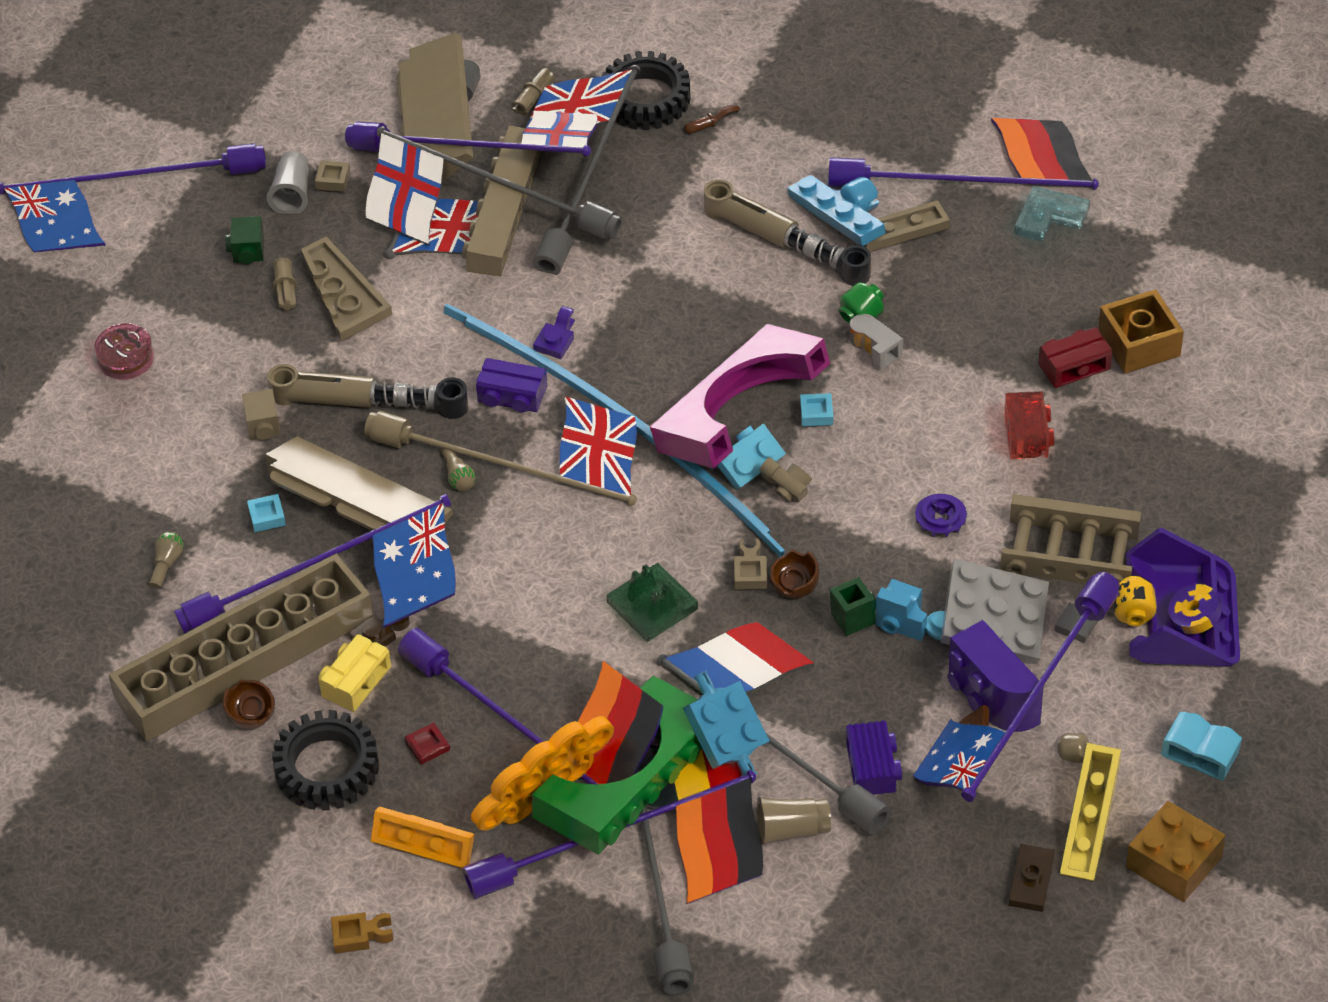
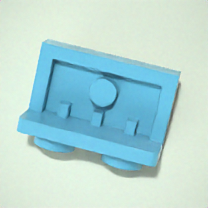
(749, 455)

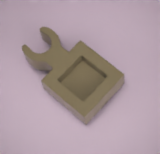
(750, 567)

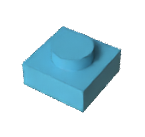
(816, 409)
(266, 513)

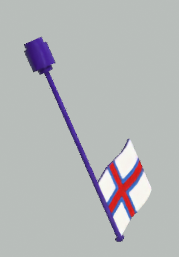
(545, 133)

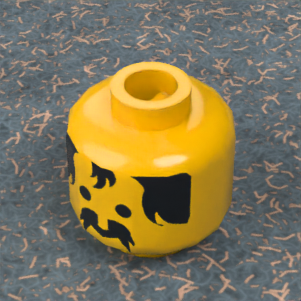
(1135, 601)

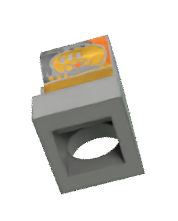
(876, 339)

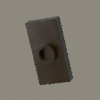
(1031, 877)

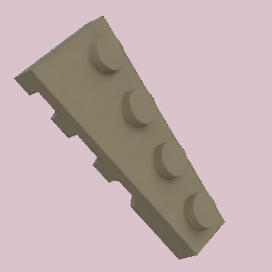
(344, 291)

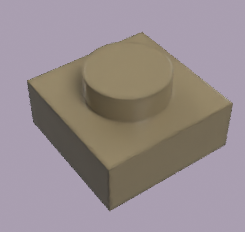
(332, 176)

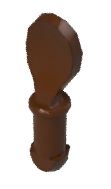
(709, 120)

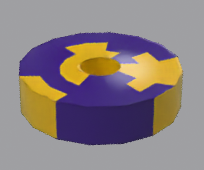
(1199, 620)

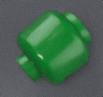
(861, 300)

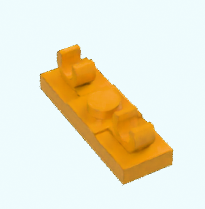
(422, 837)

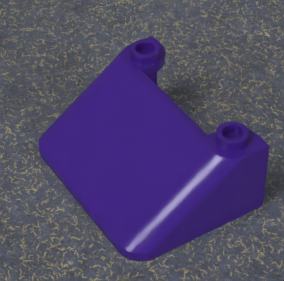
(1170, 566)

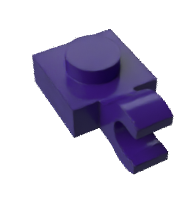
(556, 338)

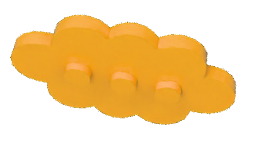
(566, 755)

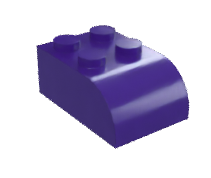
(992, 677)

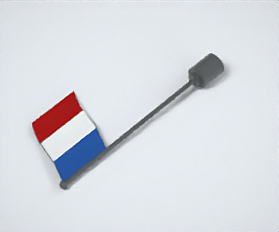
(757, 659)

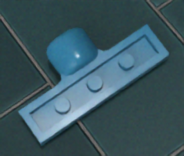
(844, 208)

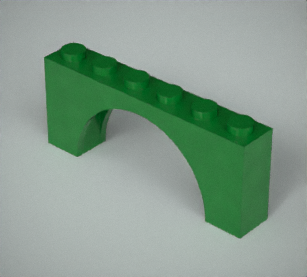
(600, 812)

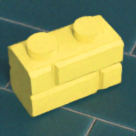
(354, 672)

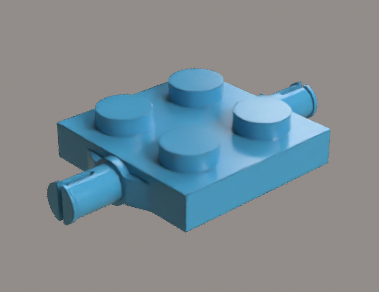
(725, 724)

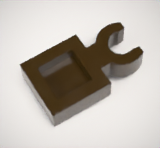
(374, 630)

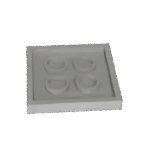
(1005, 600)

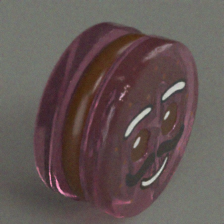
(124, 351)

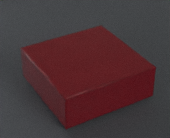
(427, 743)

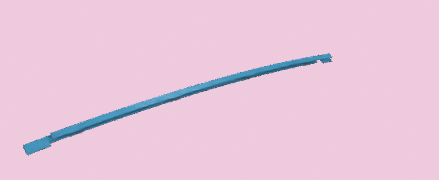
(604, 401)

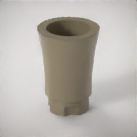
(791, 818)

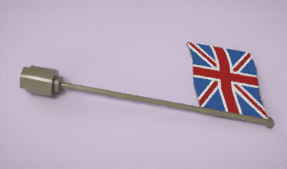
(593, 449)

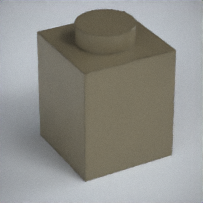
(261, 414)

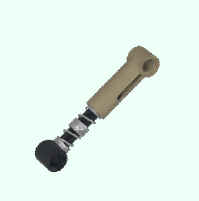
(726, 204)
(294, 386)

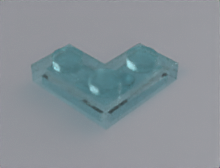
(1048, 206)

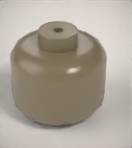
(1073, 746)

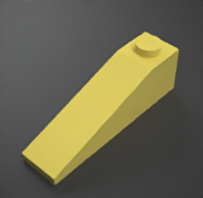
(1091, 811)

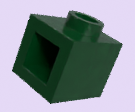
(246, 239)
(852, 606)

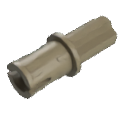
(532, 92)
(284, 283)

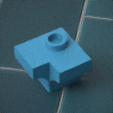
(900, 610)

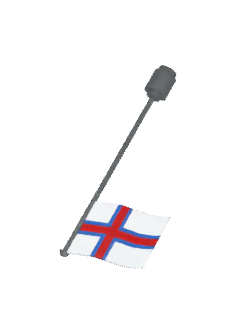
(411, 180)

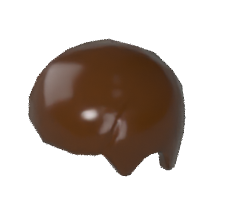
(794, 570)
(248, 698)

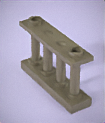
(1068, 516)

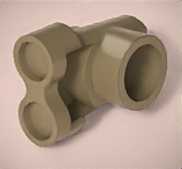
(789, 483)

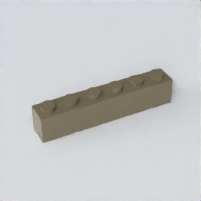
(501, 207)

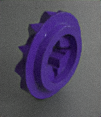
(941, 504)

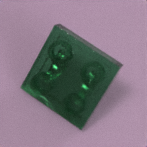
(652, 601)

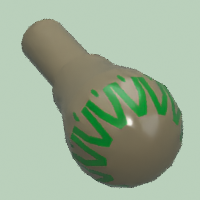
(460, 475)
(167, 550)

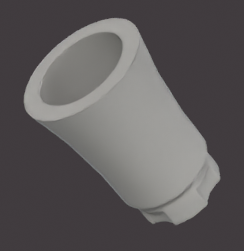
(289, 185)

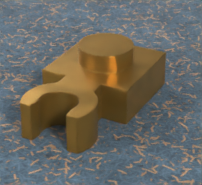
(354, 931)

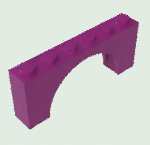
(770, 355)

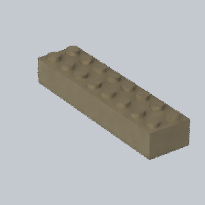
(241, 645)

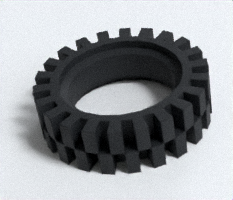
(660, 69)
(331, 728)

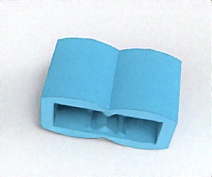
(1201, 745)

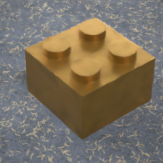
(1140, 331)
(1175, 851)

